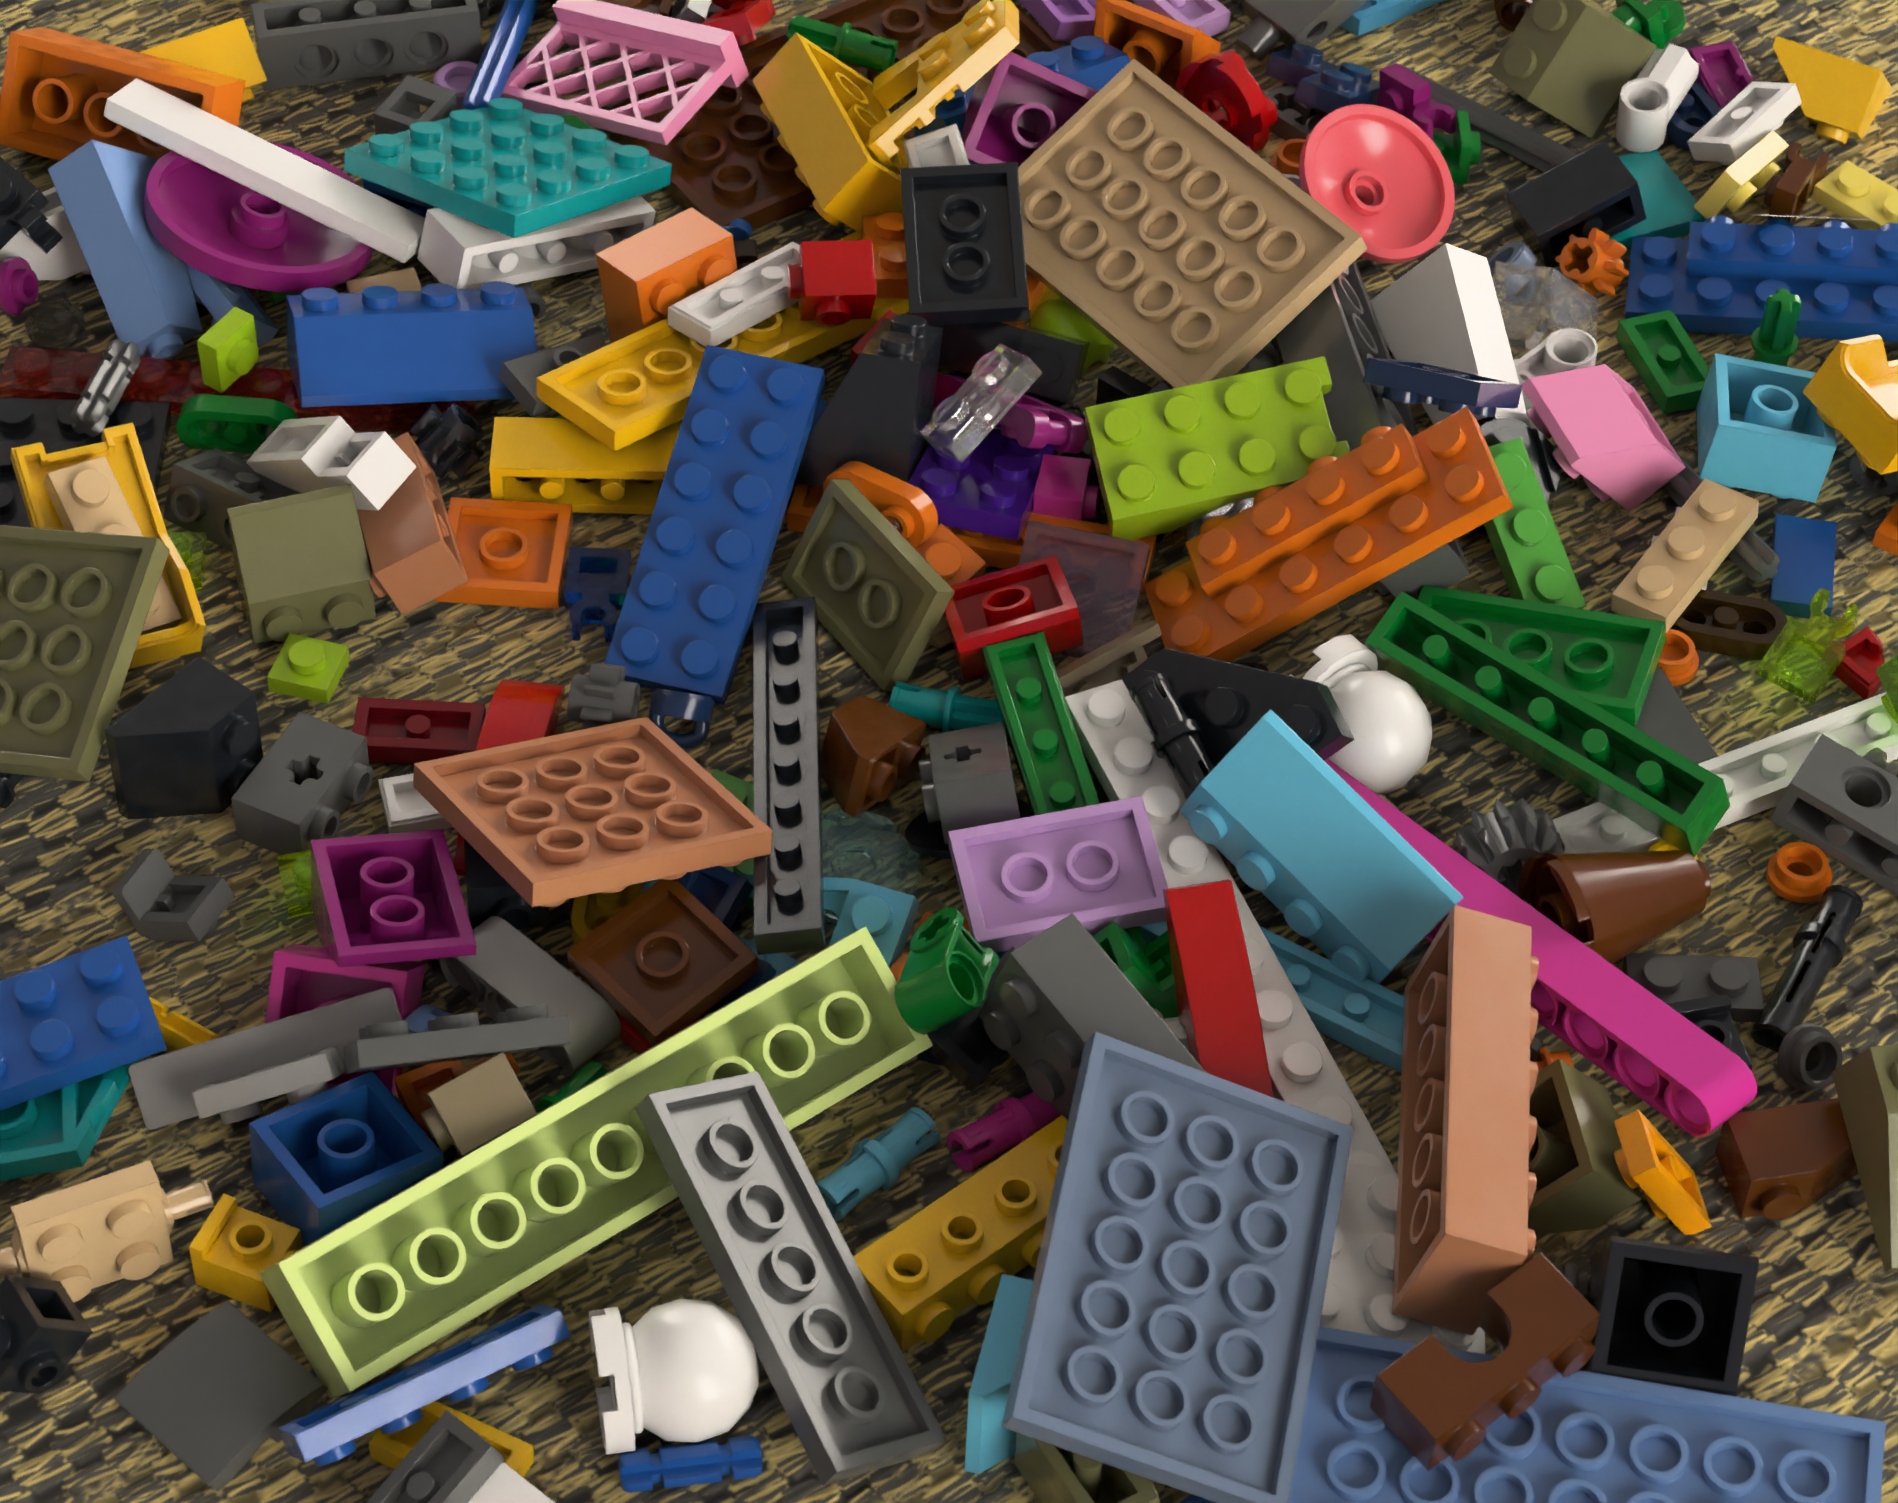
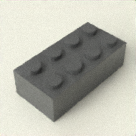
(1056, 998)

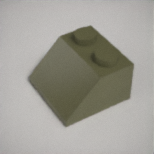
(1572, 61)
(301, 563)
(1574, 1153)

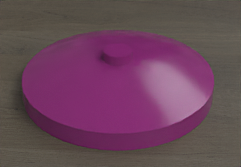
(244, 234)

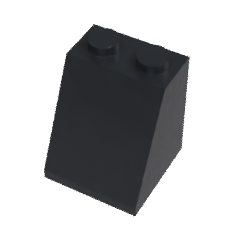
(879, 405)
(1671, 1313)

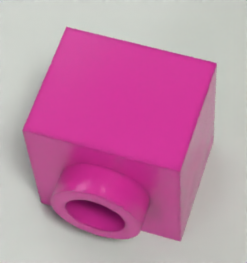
(1066, 489)

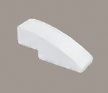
(328, 454)

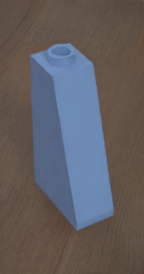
(136, 276)

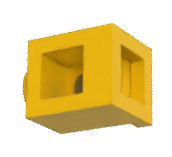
(236, 1248)

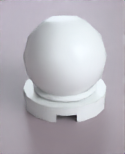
(1381, 711)
(675, 1372)

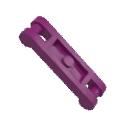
(1028, 420)

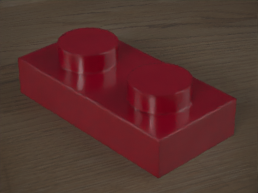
(417, 729)

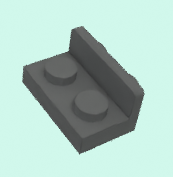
(209, 485)

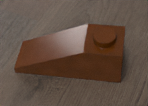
(1785, 1157)

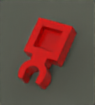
(743, 19)

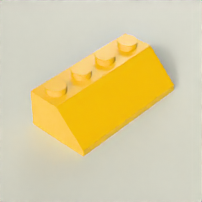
(825, 125)

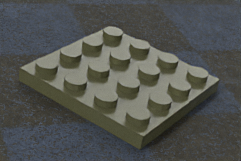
(67, 641)

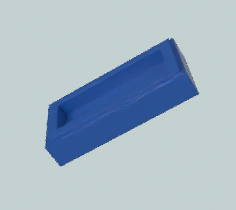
(1805, 563)

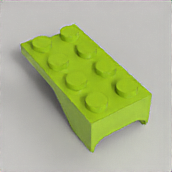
(1208, 444)

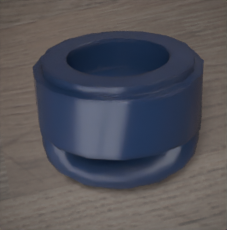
(683, 706)

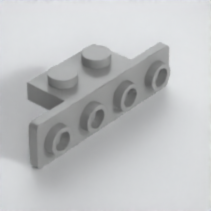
(256, 1063)

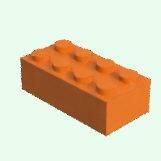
(60, 88)

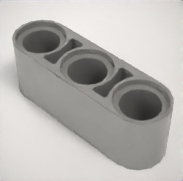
(518, 973)

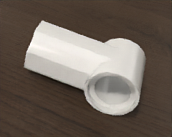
(1653, 98)

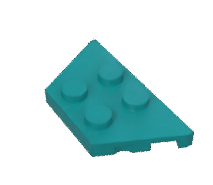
(58, 1127)

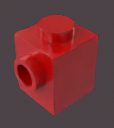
(833, 281)

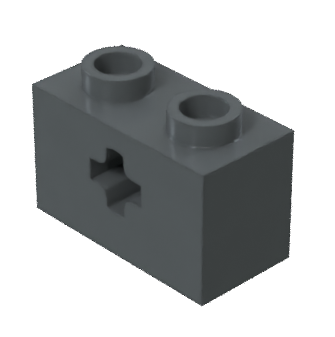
(969, 778)
(302, 786)

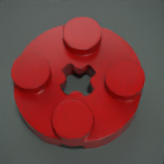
(1226, 83)

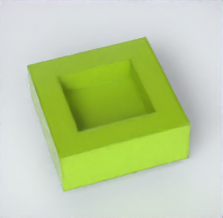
(228, 349)
(308, 668)

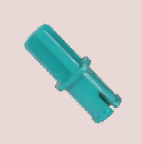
(944, 708)

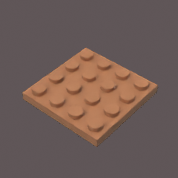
(591, 811)

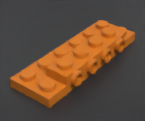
(1327, 536)

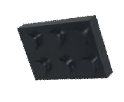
(964, 244)

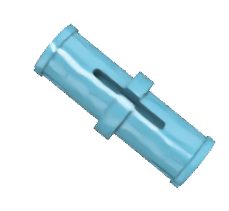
(878, 1162)

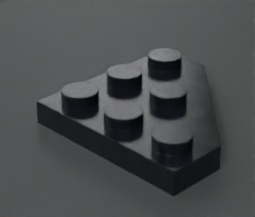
(1234, 697)

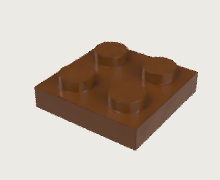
(662, 961)

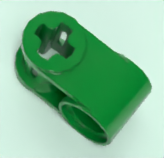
(943, 973)

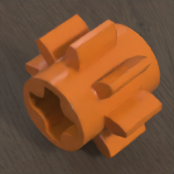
(1594, 262)

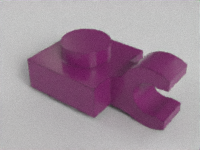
(1411, 97)

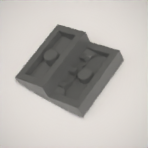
(220, 1393)

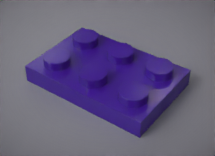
(986, 491)

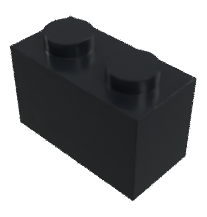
(1574, 198)

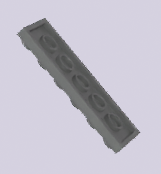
(790, 1276)

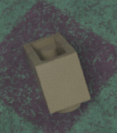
(477, 1106)

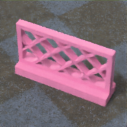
(635, 42)

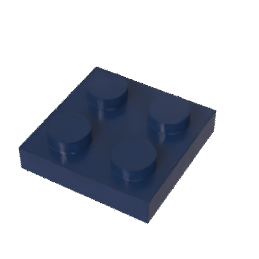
(1440, 386)

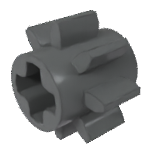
(602, 696)

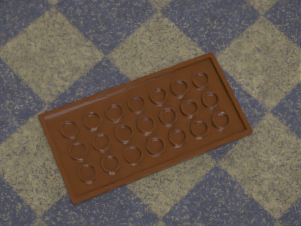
(729, 150)

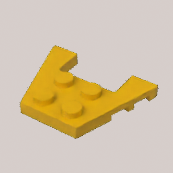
(941, 67)

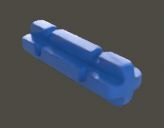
(690, 1464)

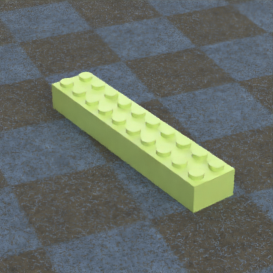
(577, 1169)

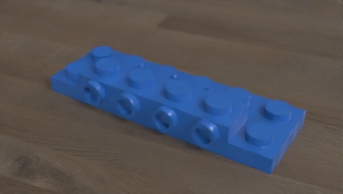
(1729, 269)

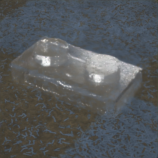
(980, 402)

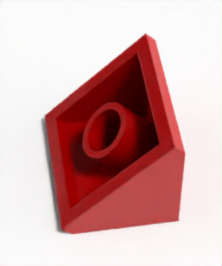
(1011, 606)

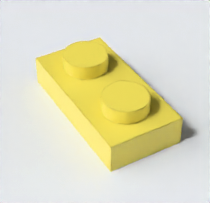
(1743, 178)
(1857, 195)

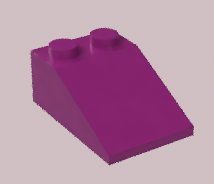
(388, 899)

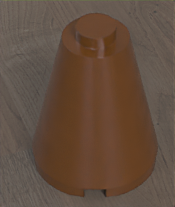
(1616, 897)

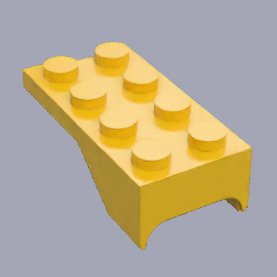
(1860, 399)
(127, 462)

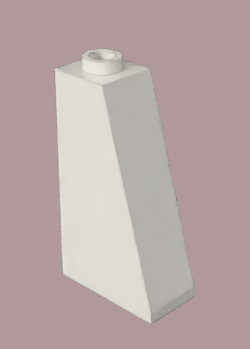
(1450, 319)

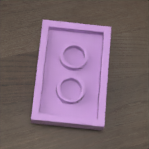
(1045, 866)

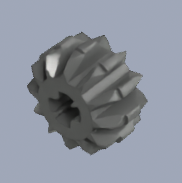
(1507, 839)

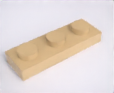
(92, 501)
(1685, 554)

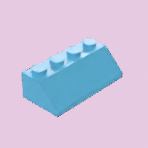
(1318, 852)

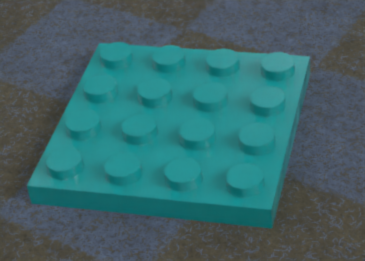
(508, 167)

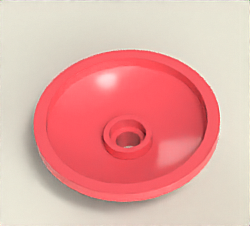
(1391, 169)

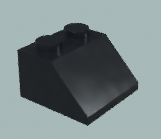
(185, 745)

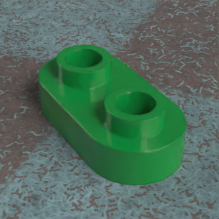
(229, 422)

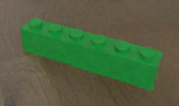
(1549, 724)

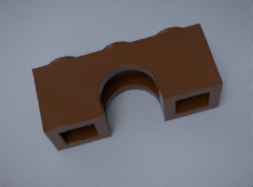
(1446, 1403)

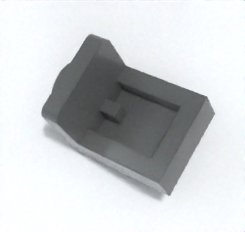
(170, 904)

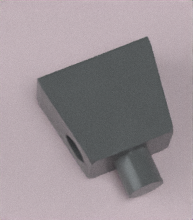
(1292, 22)

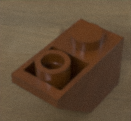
(870, 752)

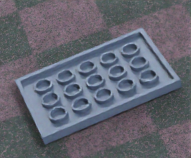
(1180, 1277)

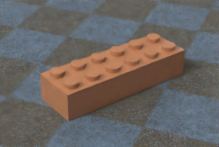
(1465, 1120)

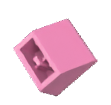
(1603, 433)

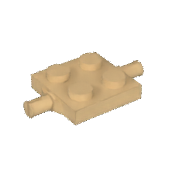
(99, 1230)

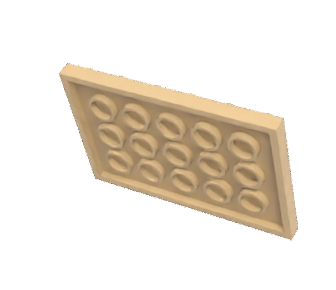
(1174, 232)

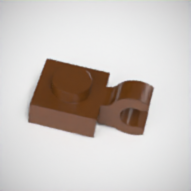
(1790, 192)

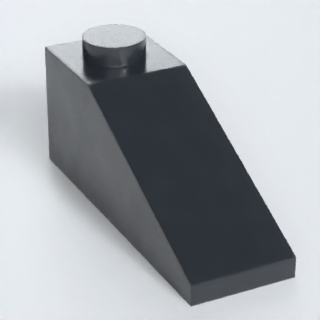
(1056, 355)

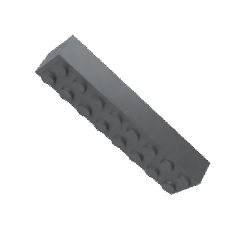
(1347, 333)

